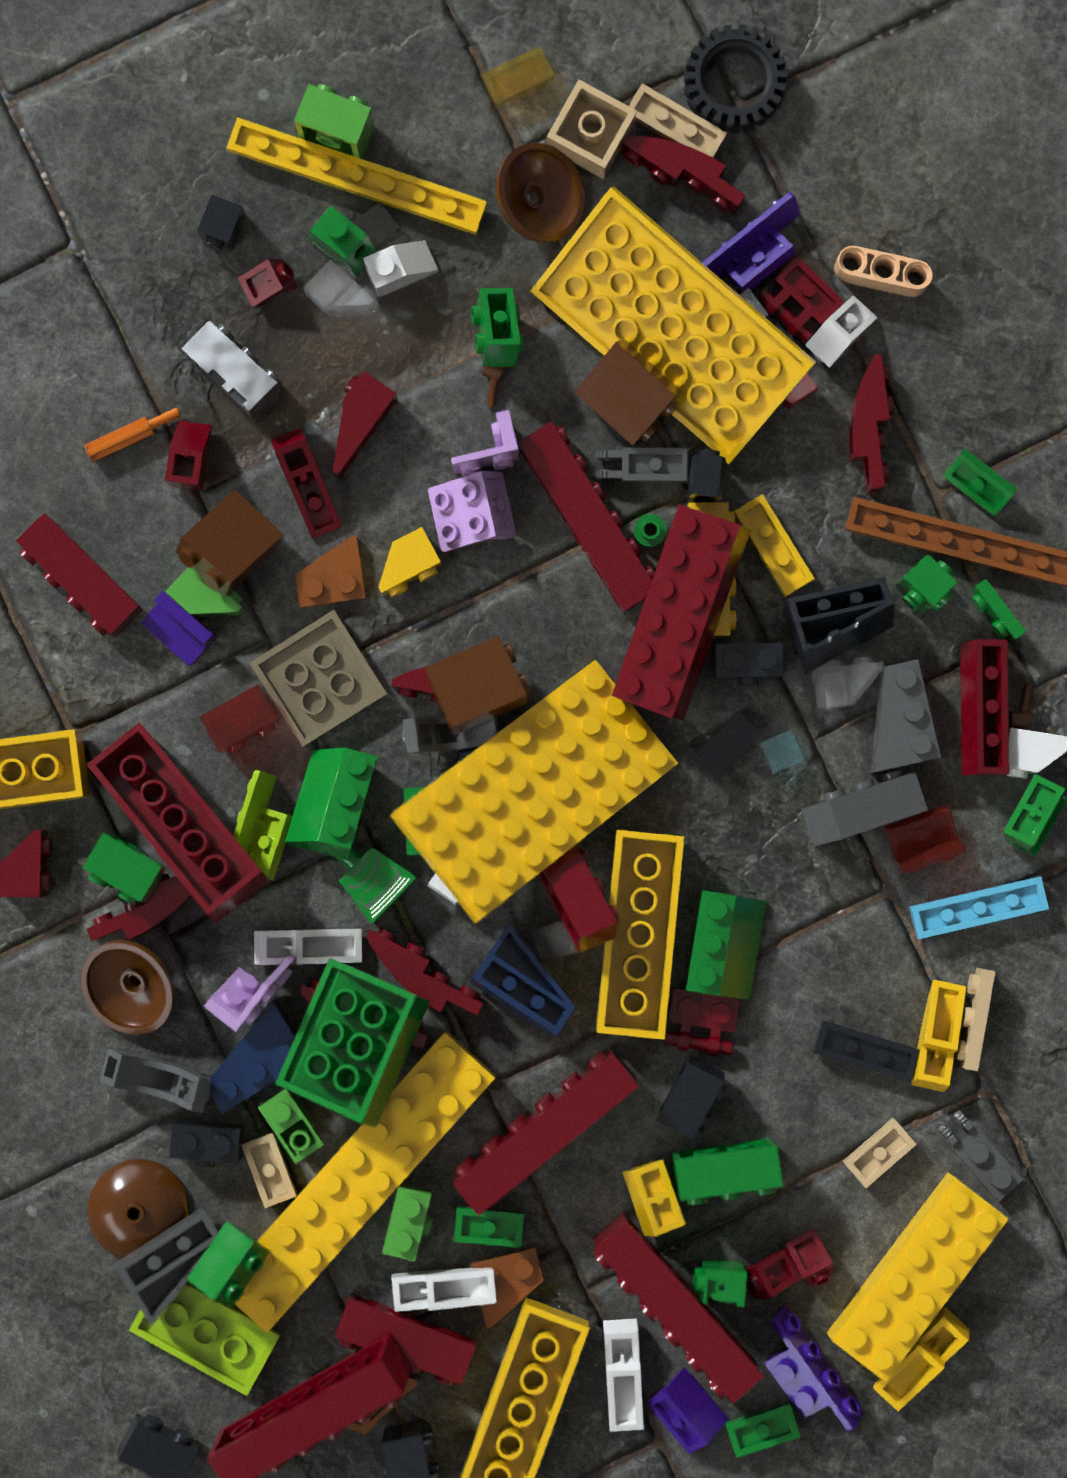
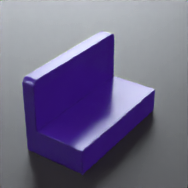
(177, 629)
(687, 1411)

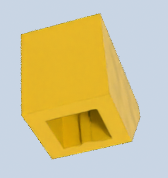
(408, 560)

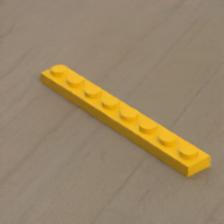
(356, 176)

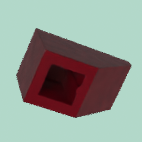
(188, 456)
(25, 868)

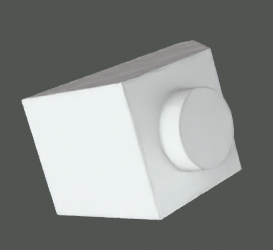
(399, 266)
(840, 331)
(1033, 751)

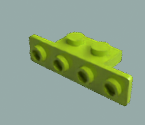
(260, 829)

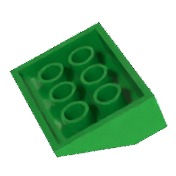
(352, 1042)

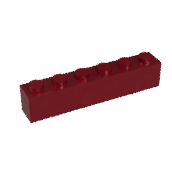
(586, 515)

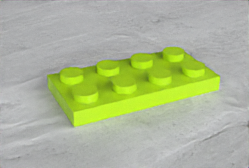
(210, 1338)

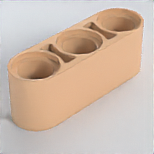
(898, 266)

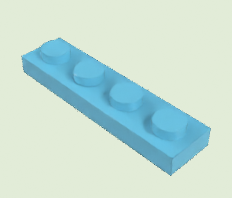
(979, 907)

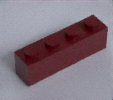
(79, 575)
(984, 707)
(580, 900)
(422, 1342)

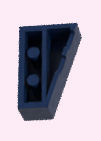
(522, 984)
(254, 1060)

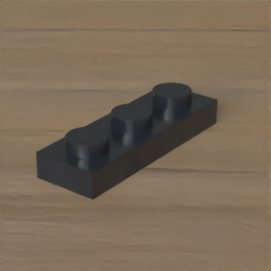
(866, 1050)

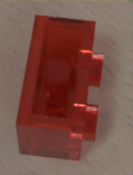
(240, 720)

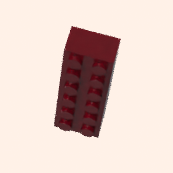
(681, 612)
(178, 823)
(544, 1132)
(679, 1309)
(312, 1411)

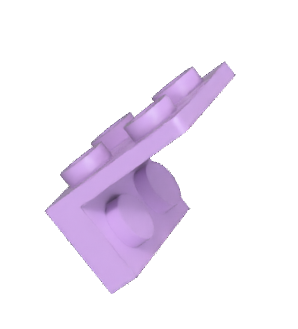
(499, 457)
(471, 510)
(242, 995)

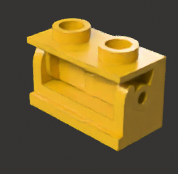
(653, 1198)

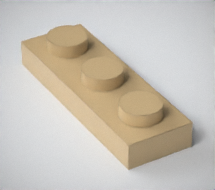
(675, 122)
(975, 1018)

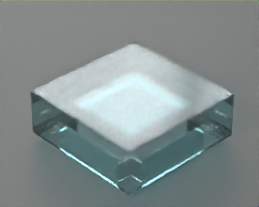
(782, 751)

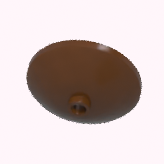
(553, 188)
(116, 993)
(140, 1185)

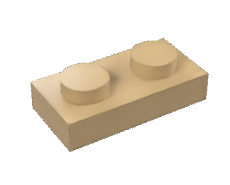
(879, 1152)
(269, 1169)

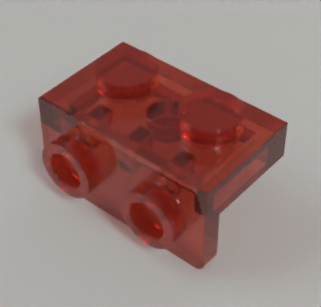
(924, 840)

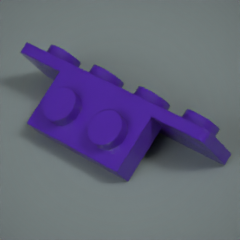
(758, 247)
(807, 1375)

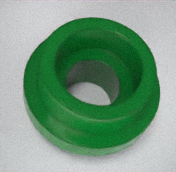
(650, 541)

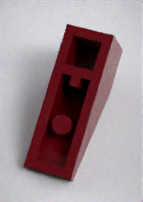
(362, 413)
(306, 483)

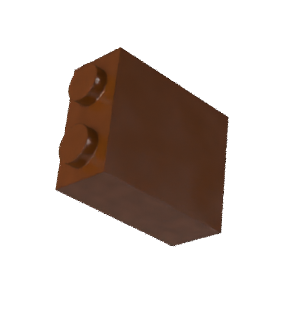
(629, 393)
(228, 543)
(477, 684)

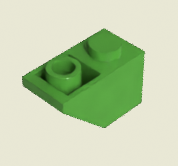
(200, 600)
(291, 1124)

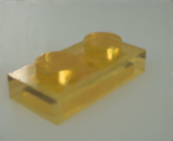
(518, 76)

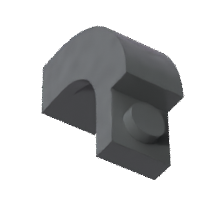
(435, 736)
(156, 1078)

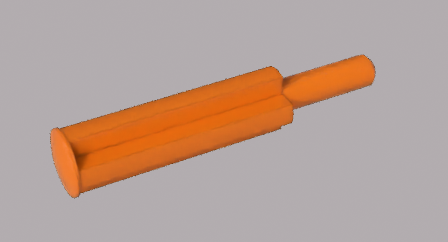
(127, 435)

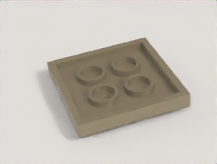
(318, 678)

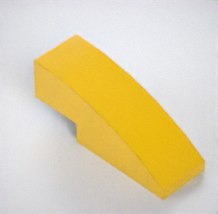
(939, 1036)
(925, 1359)

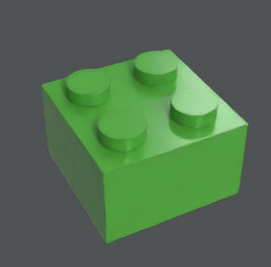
(335, 121)

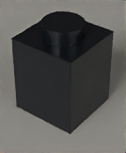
(221, 223)

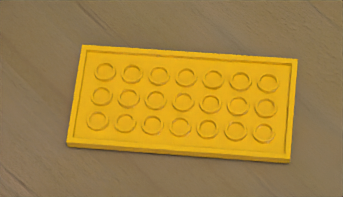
(641, 285)
(533, 791)

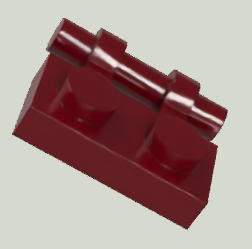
(807, 292)
(701, 1011)

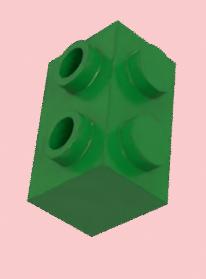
(497, 327)
(927, 585)

